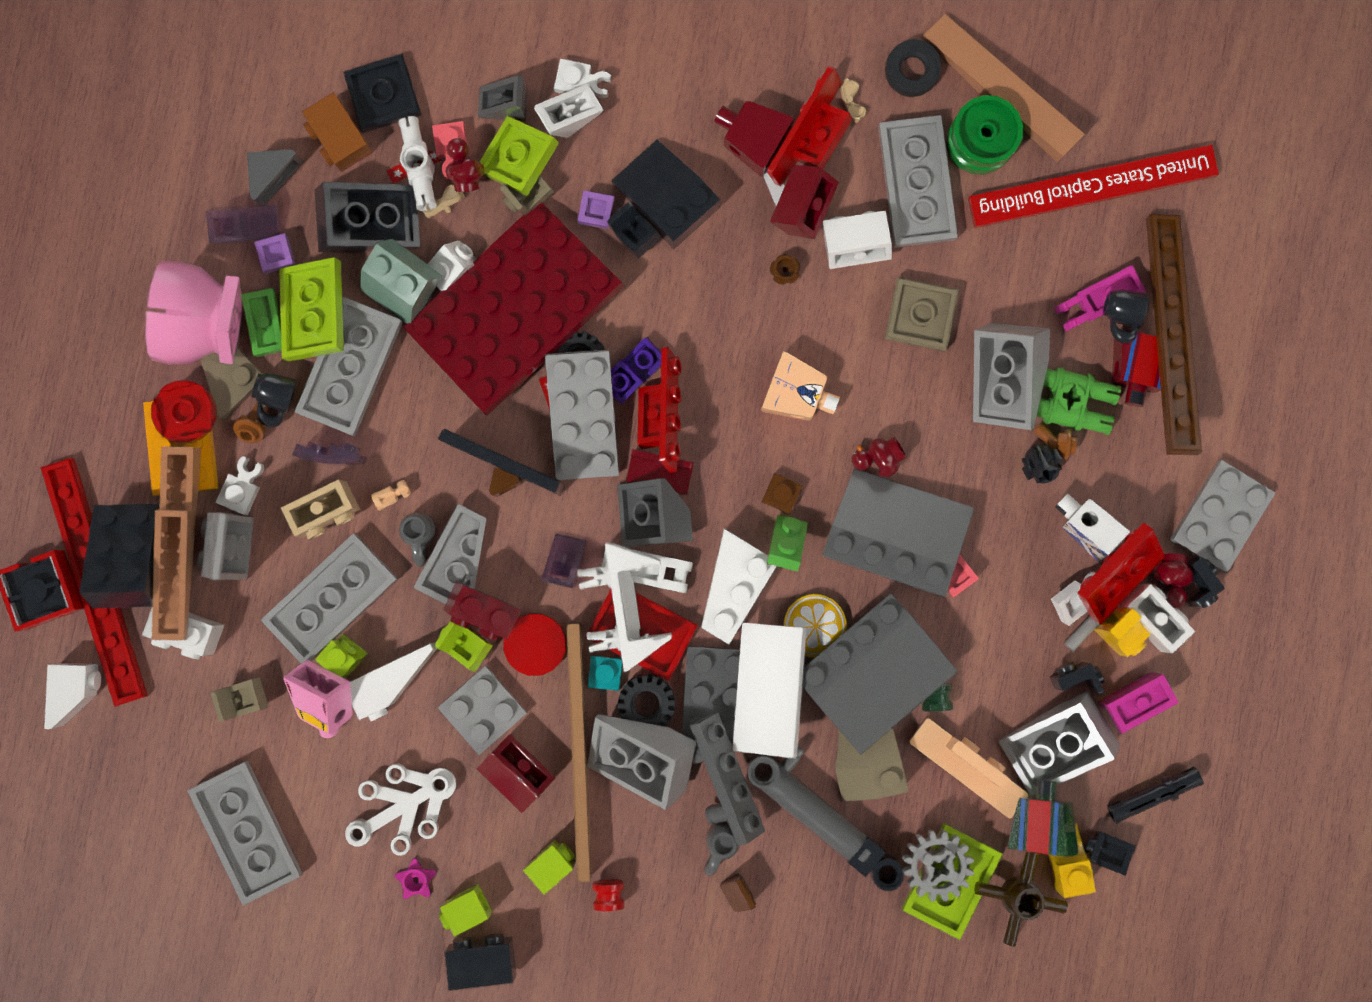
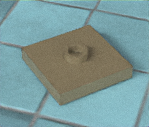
(921, 314)

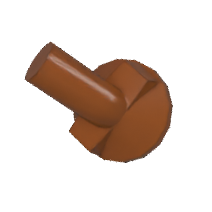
(249, 428)
(1063, 442)

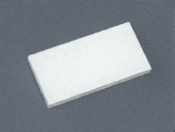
(769, 689)

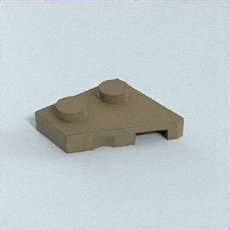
(230, 382)

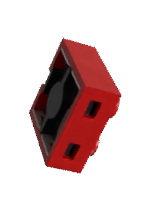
(39, 591)

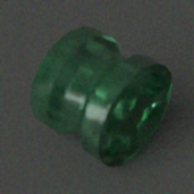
(939, 700)

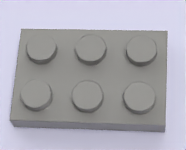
(1222, 516)

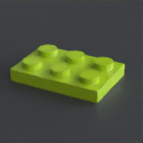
(311, 309)
(955, 913)

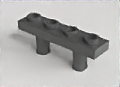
(728, 780)

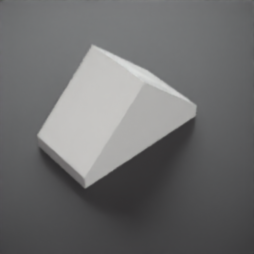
(569, 111)

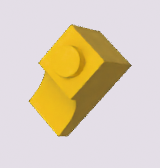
(1124, 632)
(1072, 874)

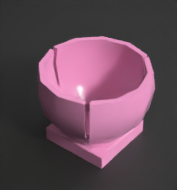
(198, 316)

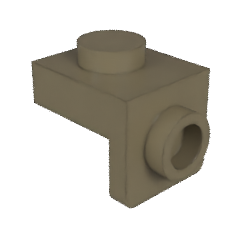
(518, 202)
(239, 699)

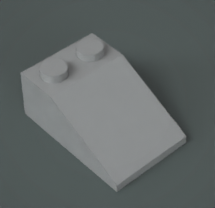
(1009, 374)
(225, 546)
(1061, 743)
(642, 758)

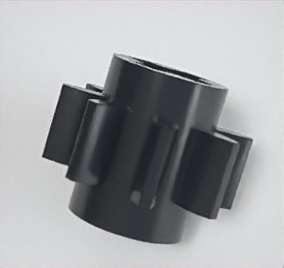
(1042, 464)

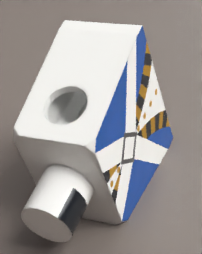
(1104, 530)

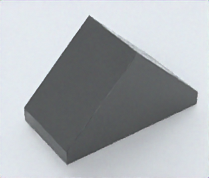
(504, 99)
(269, 172)

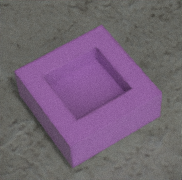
(595, 209)
(274, 253)

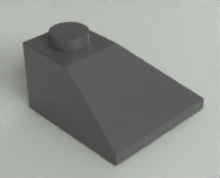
(652, 514)

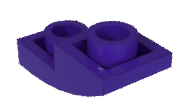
(635, 369)

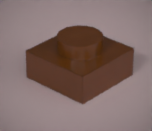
(782, 494)

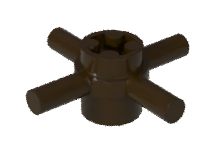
(1011, 894)

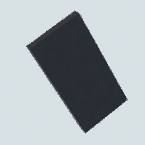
(501, 462)

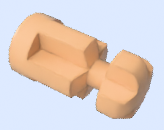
(389, 495)

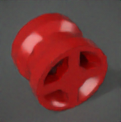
(608, 895)

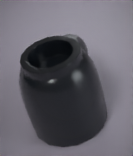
(1128, 309)
(274, 392)

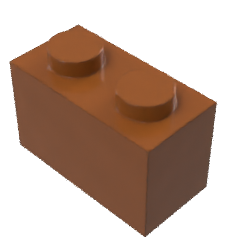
(336, 132)

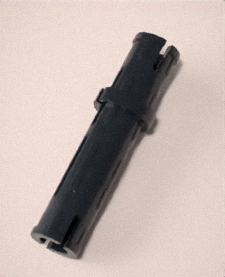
(1156, 794)

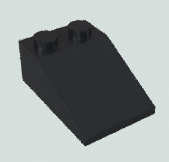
(667, 193)
(363, 214)

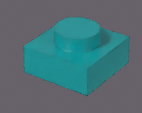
(605, 673)

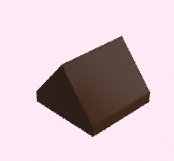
(503, 482)

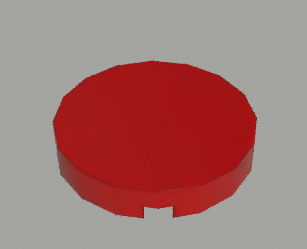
(184, 411)
(535, 645)

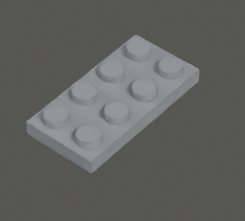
(917, 181)
(346, 380)
(582, 414)
(329, 599)
(245, 832)

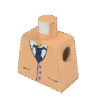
(798, 390)

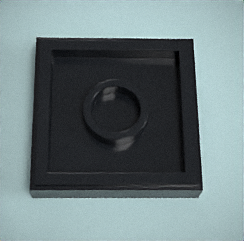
(382, 93)

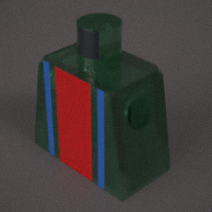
(1044, 823)

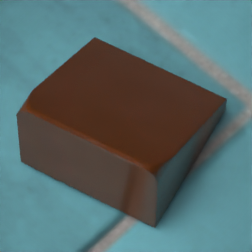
(738, 893)

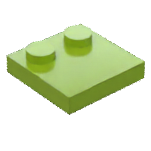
(518, 155)

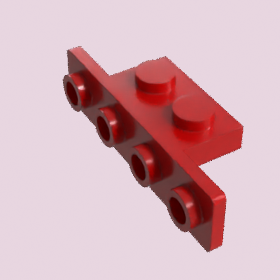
(814, 132)
(659, 412)

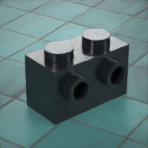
(480, 962)

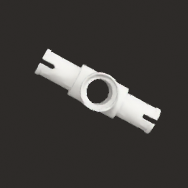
(420, 176)

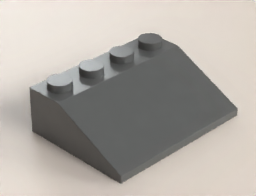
(898, 533)
(876, 674)

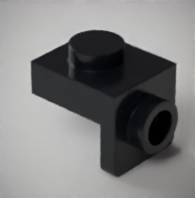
(633, 230)
(1207, 582)
(1072, 674)
(1109, 852)

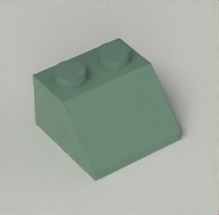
(398, 280)

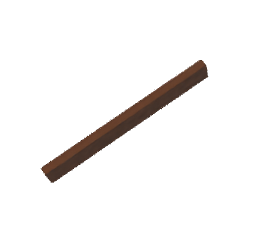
(1173, 335)

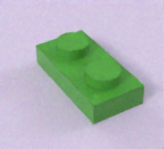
(263, 321)
(787, 542)

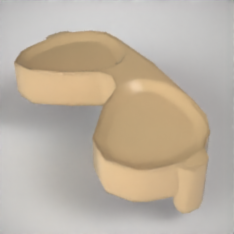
(848, 92)
(449, 197)

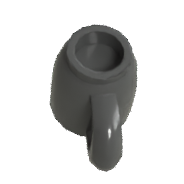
(418, 531)
(721, 846)

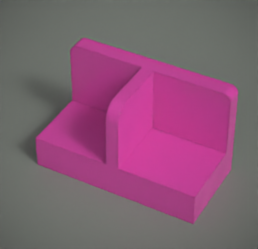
(1139, 701)

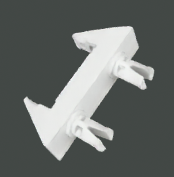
(618, 577)

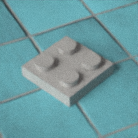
(482, 710)

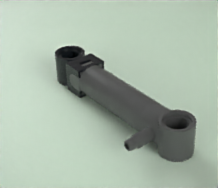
(824, 821)

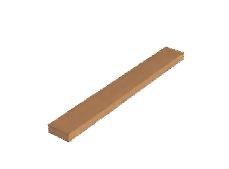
(579, 752)

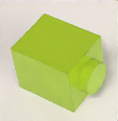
(550, 866)
(464, 910)

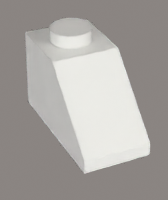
(68, 691)

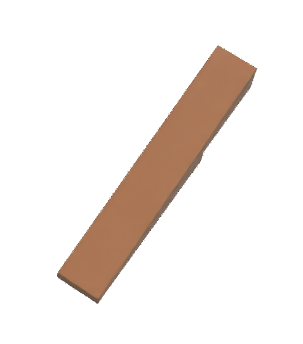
(991, 77)
(174, 542)

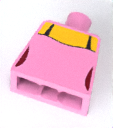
(320, 697)

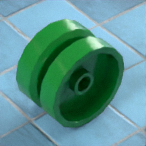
(994, 119)

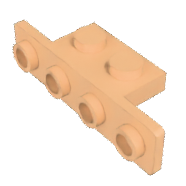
(968, 767)

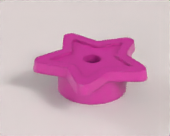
(411, 888)

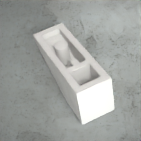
(386, 684)

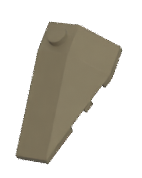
(870, 775)

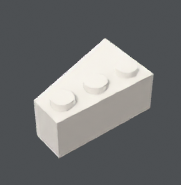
(735, 586)

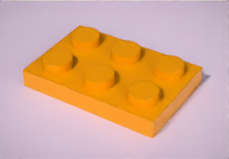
(208, 472)

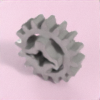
(943, 854)

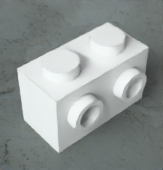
(857, 239)
(1166, 624)
(201, 637)

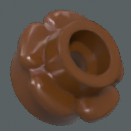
(785, 261)

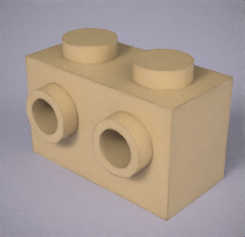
(321, 508)

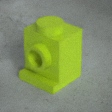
(341, 656)

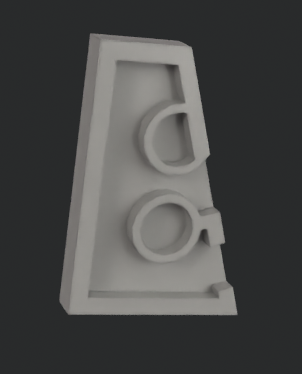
(454, 555)

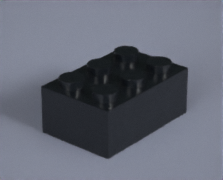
(120, 556)

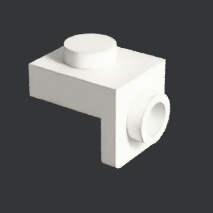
(452, 263)

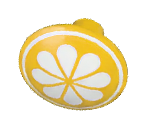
(820, 617)

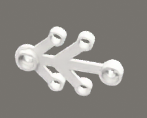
(406, 804)

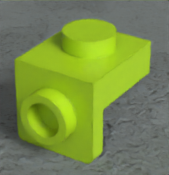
(463, 645)

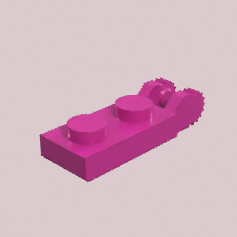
(1093, 298)

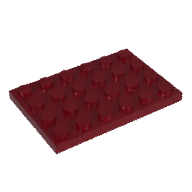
(513, 307)

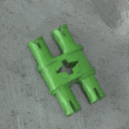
(1081, 389)

